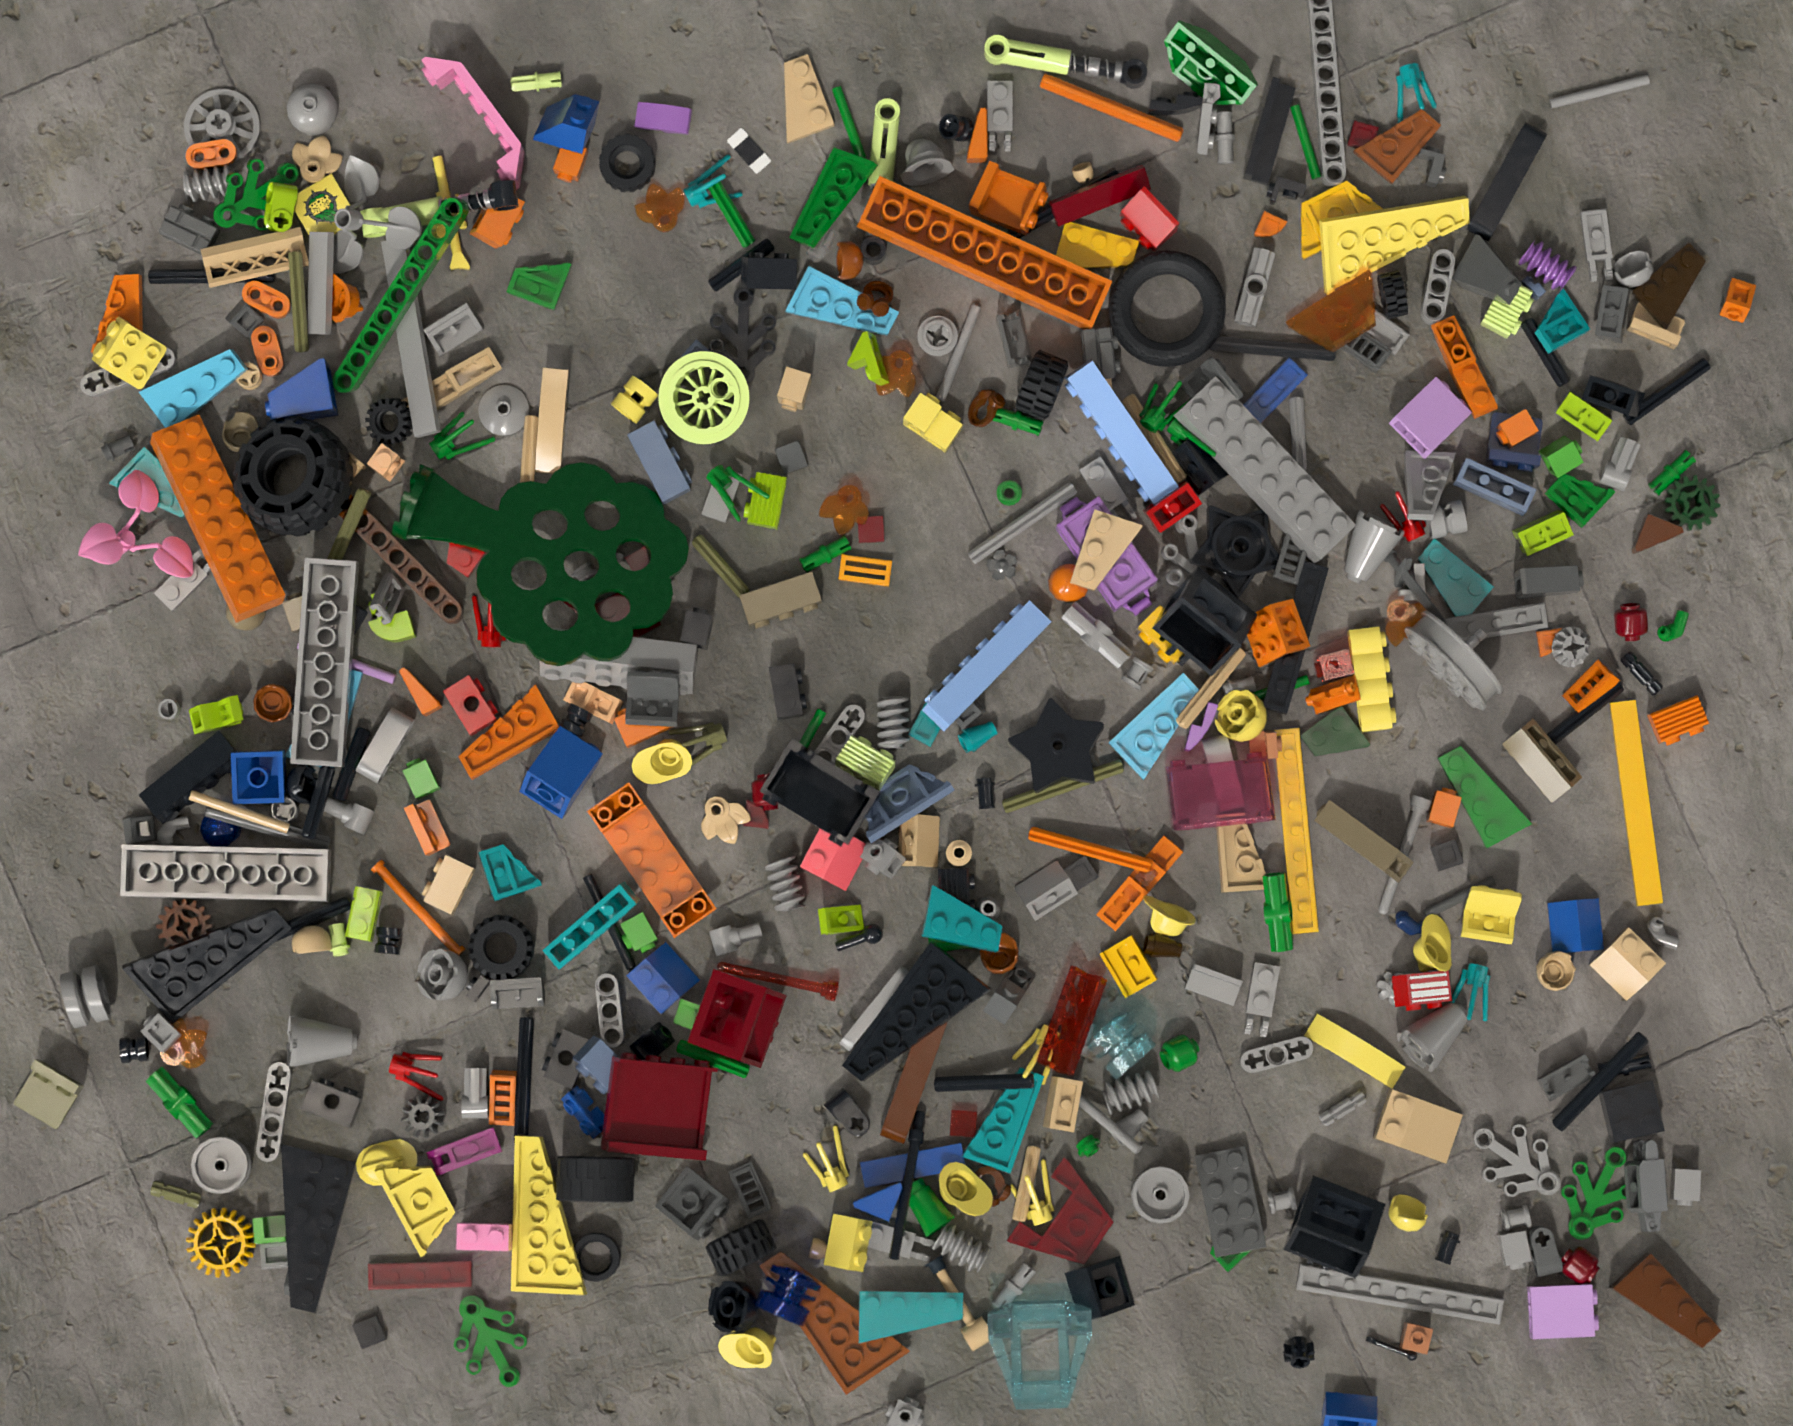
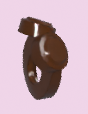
(880, 306)
(995, 401)
(1003, 1189)

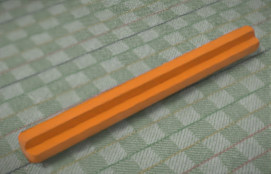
(1090, 849)

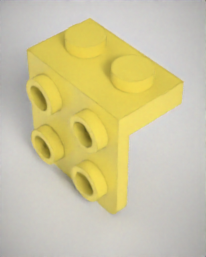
(128, 353)
(1490, 914)

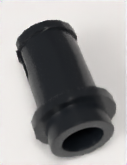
(985, 793)
(1447, 1247)

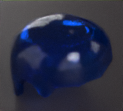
(218, 833)

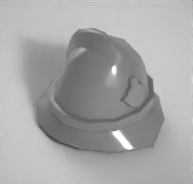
(925, 163)

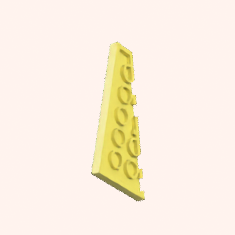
(1381, 236)
(541, 1237)

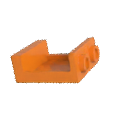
(1008, 199)

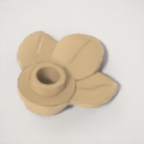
(316, 155)
(726, 822)

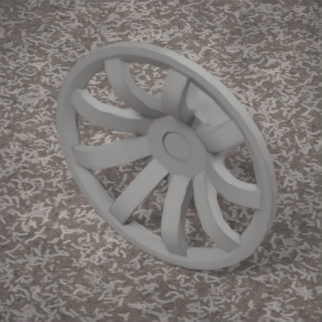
(221, 123)

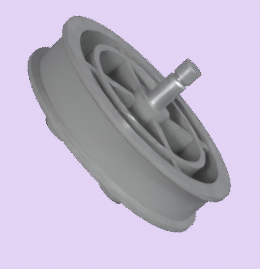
(1454, 660)

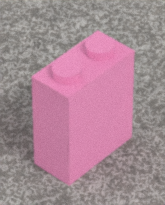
(484, 1236)

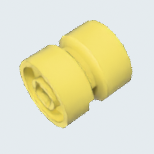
(628, 406)

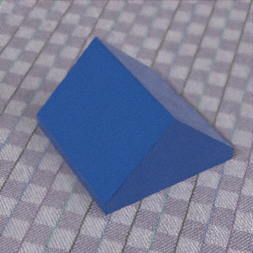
(1575, 925)
(881, 1202)

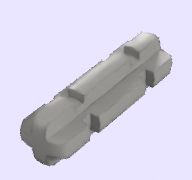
(1342, 1108)

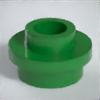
(1009, 484)
(1088, 1146)

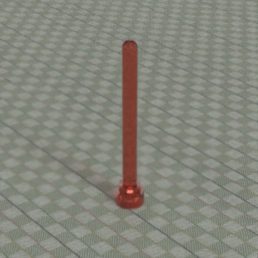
(827, 989)

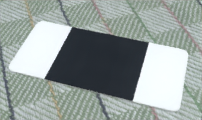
(749, 150)

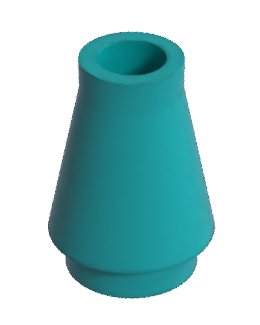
(974, 737)

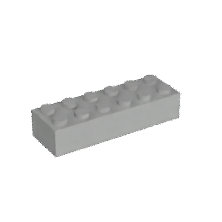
(643, 655)

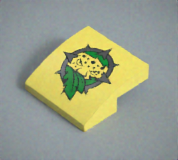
(319, 204)

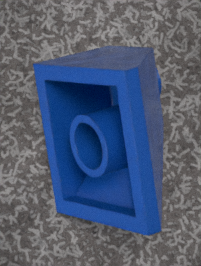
(258, 776)

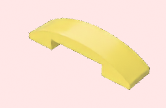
(1354, 1050)

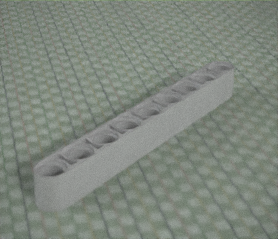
(1323, 87)

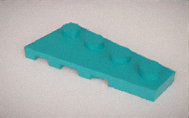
(1004, 1127)
(900, 1312)

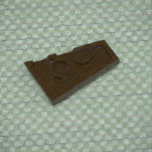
(1670, 284)

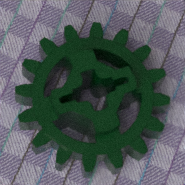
(1702, 508)

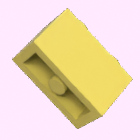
(848, 1242)

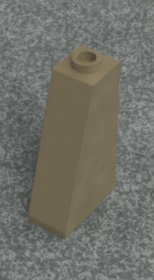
(1363, 841)

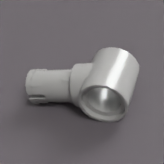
(353, 816)
(730, 938)

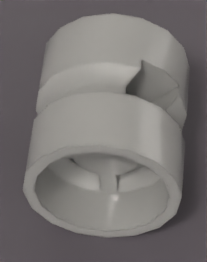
(1447, 519)

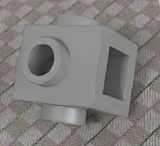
(882, 857)
(907, 1405)

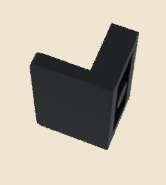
(1199, 466)

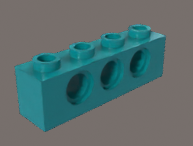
(591, 925)

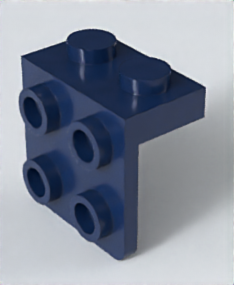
(1523, 455)

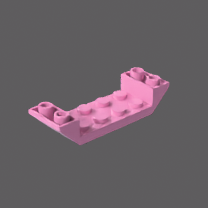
(446, 71)

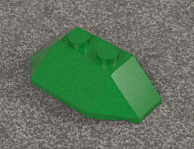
(1202, 58)

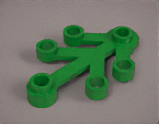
(251, 196)
(1594, 1197)
(487, 1337)

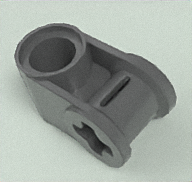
(1544, 1256)

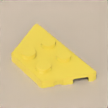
(418, 1202)

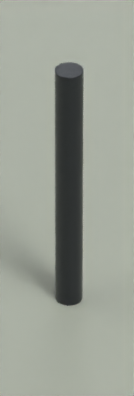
(613, 931)

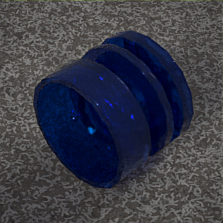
(788, 1294)

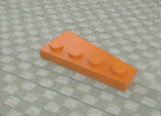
(516, 731)

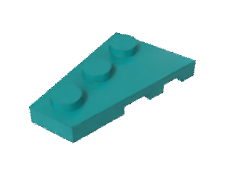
(150, 465)
(1455, 580)
(958, 923)

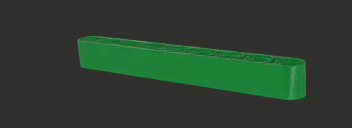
(411, 289)

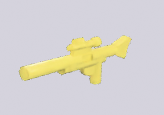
(458, 260)

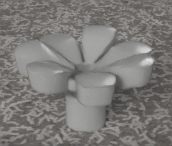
(1386, 988)

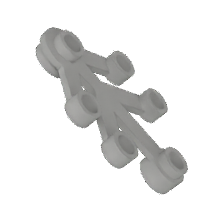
(1192, 547)
(1520, 1163)

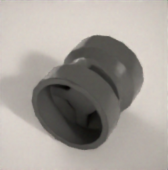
(281, 810)

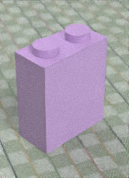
(1430, 417)
(1562, 1311)

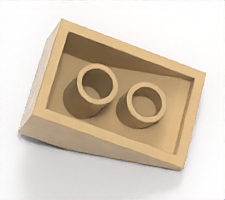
(1417, 1126)

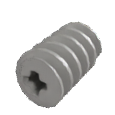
(207, 183)
(892, 722)
(785, 884)
(1129, 1091)
(961, 1248)

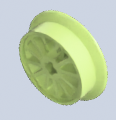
(670, 406)

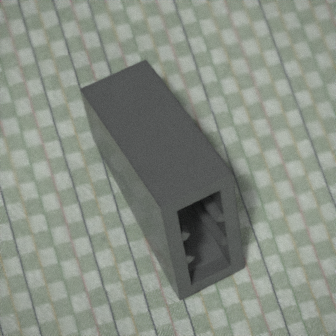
(1486, 273)
(1547, 581)

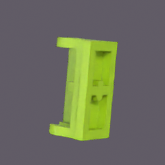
(1583, 416)
(1543, 532)

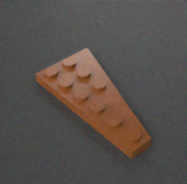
(835, 1334)

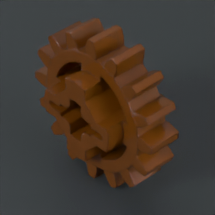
(180, 915)

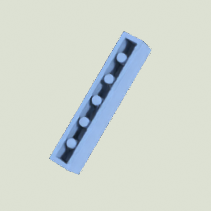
(1121, 432)
(986, 665)

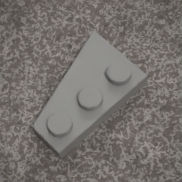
(1425, 482)

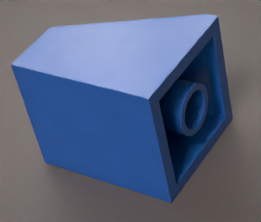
(305, 394)
(560, 771)

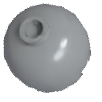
(312, 109)
(442, 975)

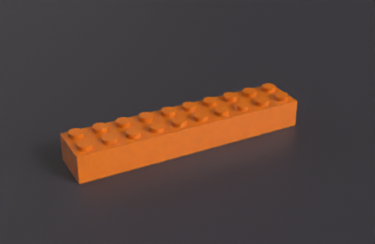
(984, 253)

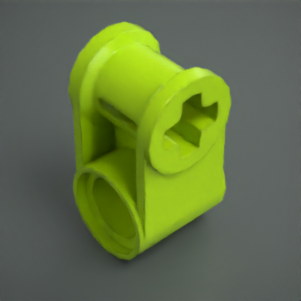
(280, 203)

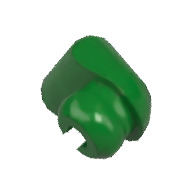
(1675, 629)

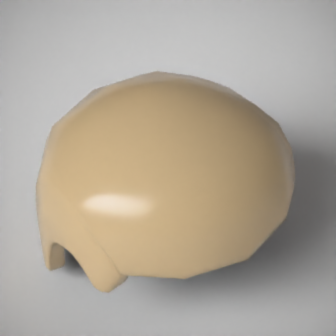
(311, 940)
(1555, 970)

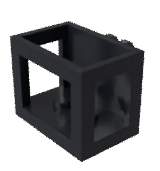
(1204, 622)
(1334, 1227)

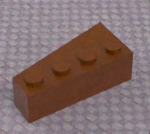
(1660, 1295)

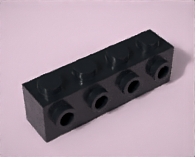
(195, 772)

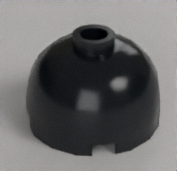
(733, 1306)

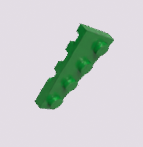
(833, 191)
(1485, 803)

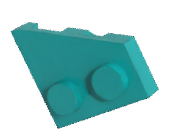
(1561, 323)
(506, 873)

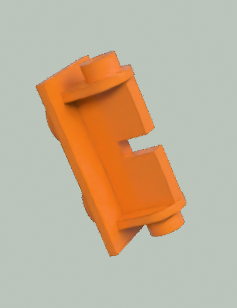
(1334, 695)

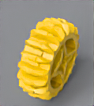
(219, 1230)

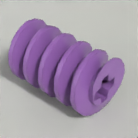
(1547, 265)

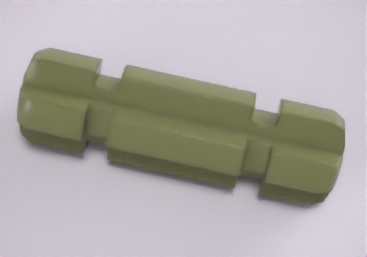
(175, 1194)

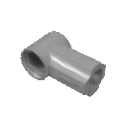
(1618, 470)
(475, 1098)

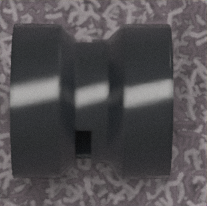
(956, 127)
(576, 720)
(388, 940)
(134, 1049)

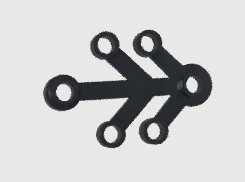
(744, 341)

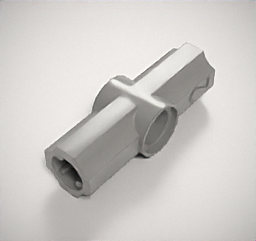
(1258, 272)
(1096, 635)

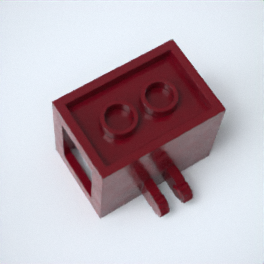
(737, 1018)

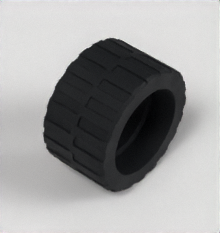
(595, 1179)

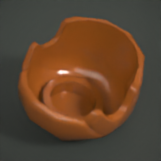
(849, 260)
(272, 702)
(1004, 959)

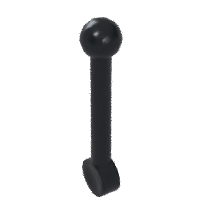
(1412, 1355)

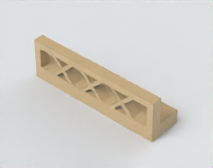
(253, 252)

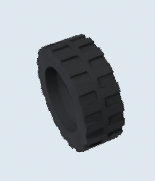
(613, 149)

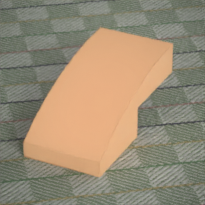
(594, 701)

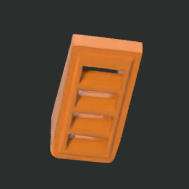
(978, 146)
(1592, 674)
(424, 699)
(502, 1075)

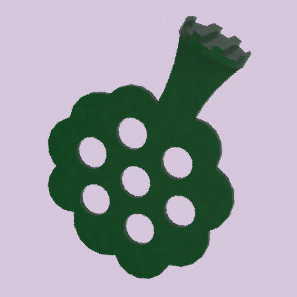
(445, 514)

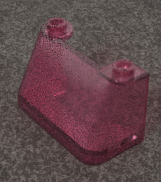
(1219, 793)

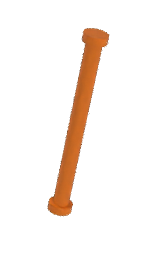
(416, 907)

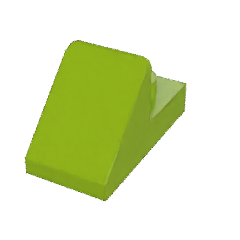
(868, 353)
(840, 919)

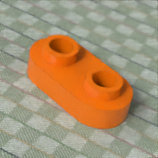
(211, 154)
(267, 299)
(267, 350)

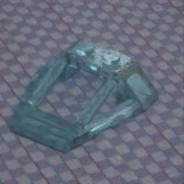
(1060, 1314)

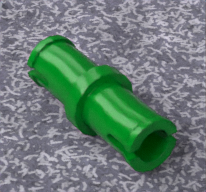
(1018, 421)
(1671, 472)
(825, 554)

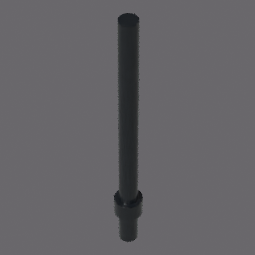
(915, 1138)

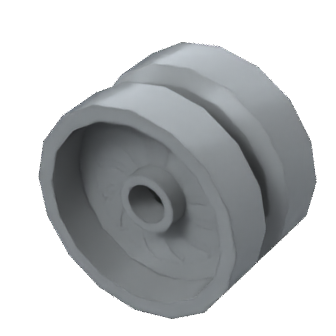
(85, 996)
(236, 1160)
(1149, 1183)

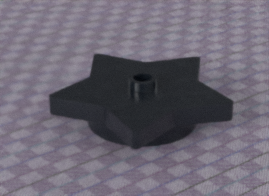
(1218, 550)
(1053, 765)

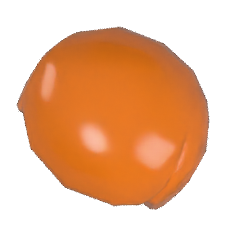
(1061, 587)

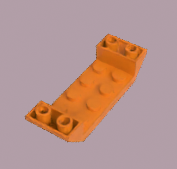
(652, 860)

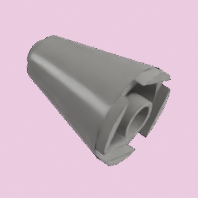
(1370, 545)
(1433, 1035)
(317, 1041)

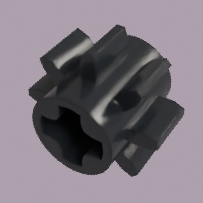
(1298, 1352)

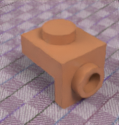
(1267, 743)

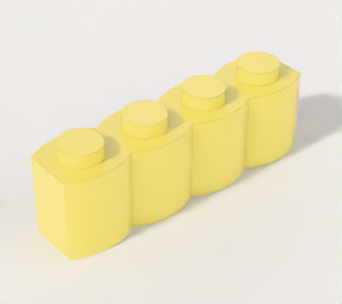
(1370, 672)

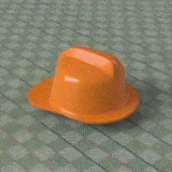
(344, 300)

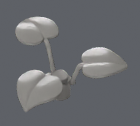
(403, 225)

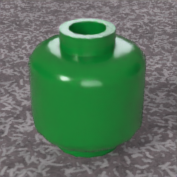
(1179, 1053)

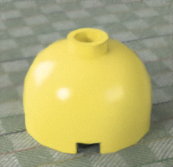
(1241, 715)

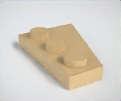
(804, 101)
(1102, 547)
(1238, 860)

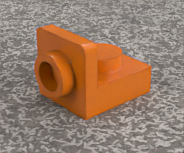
(1738, 300)

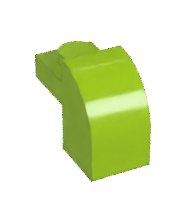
(398, 630)
(216, 715)

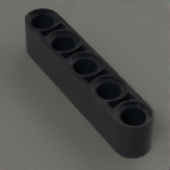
(1506, 181)

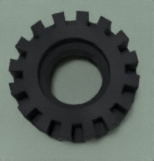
(1392, 294)
(376, 421)

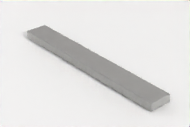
(413, 352)
(1400, 1294)

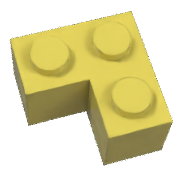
(931, 423)

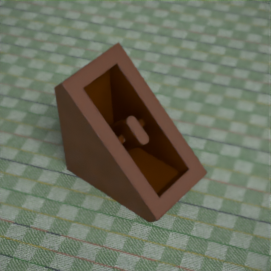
(1653, 532)

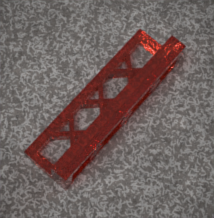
(1074, 1022)

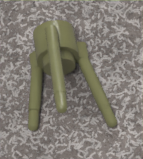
(712, 736)

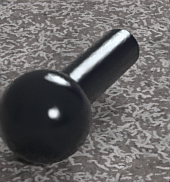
(871, 934)

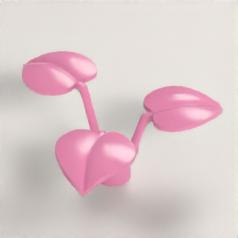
(107, 547)

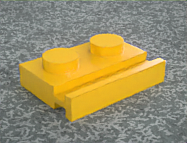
(1128, 966)

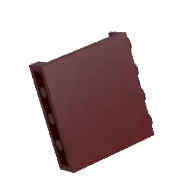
(657, 1106)

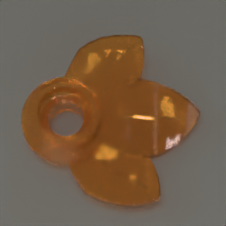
(659, 205)
(899, 378)
(844, 512)
(1396, 625)
(187, 1047)

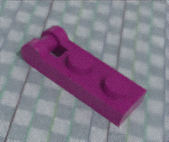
(465, 1151)

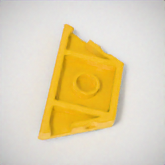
(1335, 202)

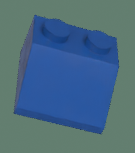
(568, 123)
(663, 978)
(1349, 1410)

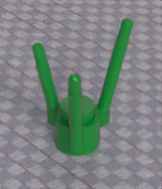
(1153, 418)
(1179, 432)
(443, 443)
(721, 480)

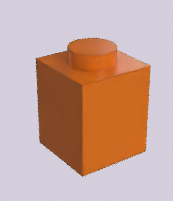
(569, 164)
(1516, 429)
(1444, 808)

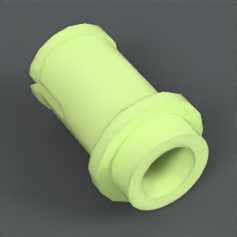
(338, 939)

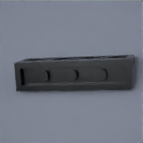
(1269, 132)

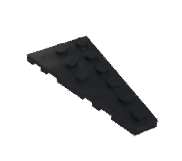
(195, 968)
(923, 1002)
(314, 1205)

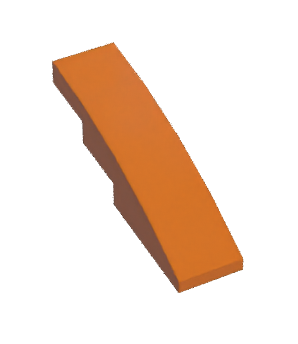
(1139, 884)

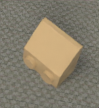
(1627, 963)

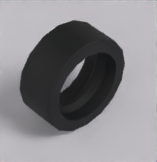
(615, 1256)

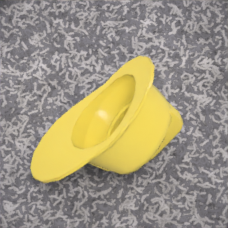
(662, 762)
(1168, 918)
(1434, 945)
(384, 1155)
(964, 1189)
(748, 1348)

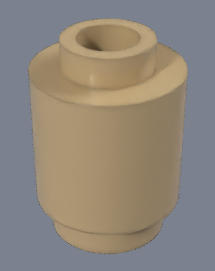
(952, 859)

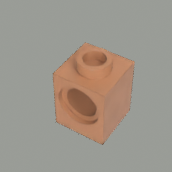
(1416, 1338)

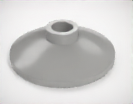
(506, 423)

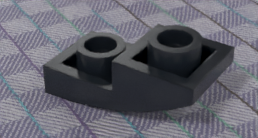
(1184, 103)

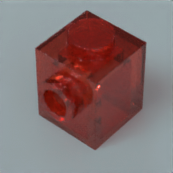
(1334, 666)

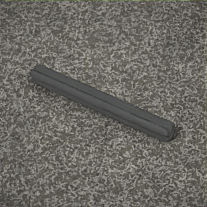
(293, 834)

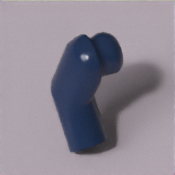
(1407, 923)

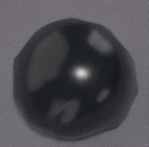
(301, 784)

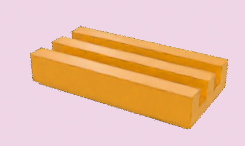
(843, 567)

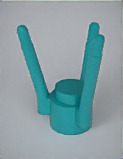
(1412, 78)
(697, 192)
(1475, 976)

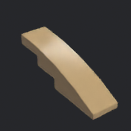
(464, 377)
(551, 420)

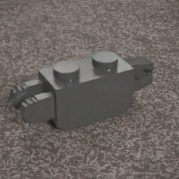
(1646, 1185)

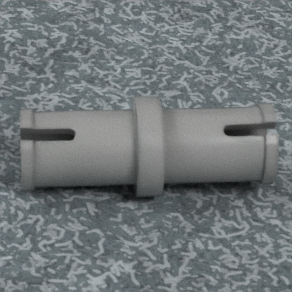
(1224, 138)
(1014, 1285)

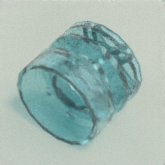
(1121, 1045)

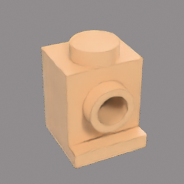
(385, 462)

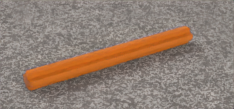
(1111, 107)

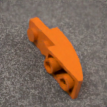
(1463, 367)

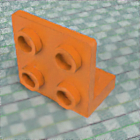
(1277, 632)

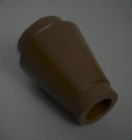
(1161, 946)

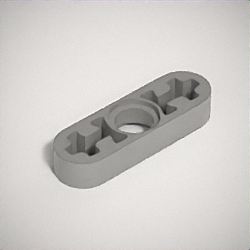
(1256, 1053)

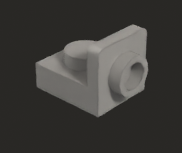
(1418, 574)
(160, 1032)

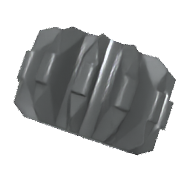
(422, 1124)

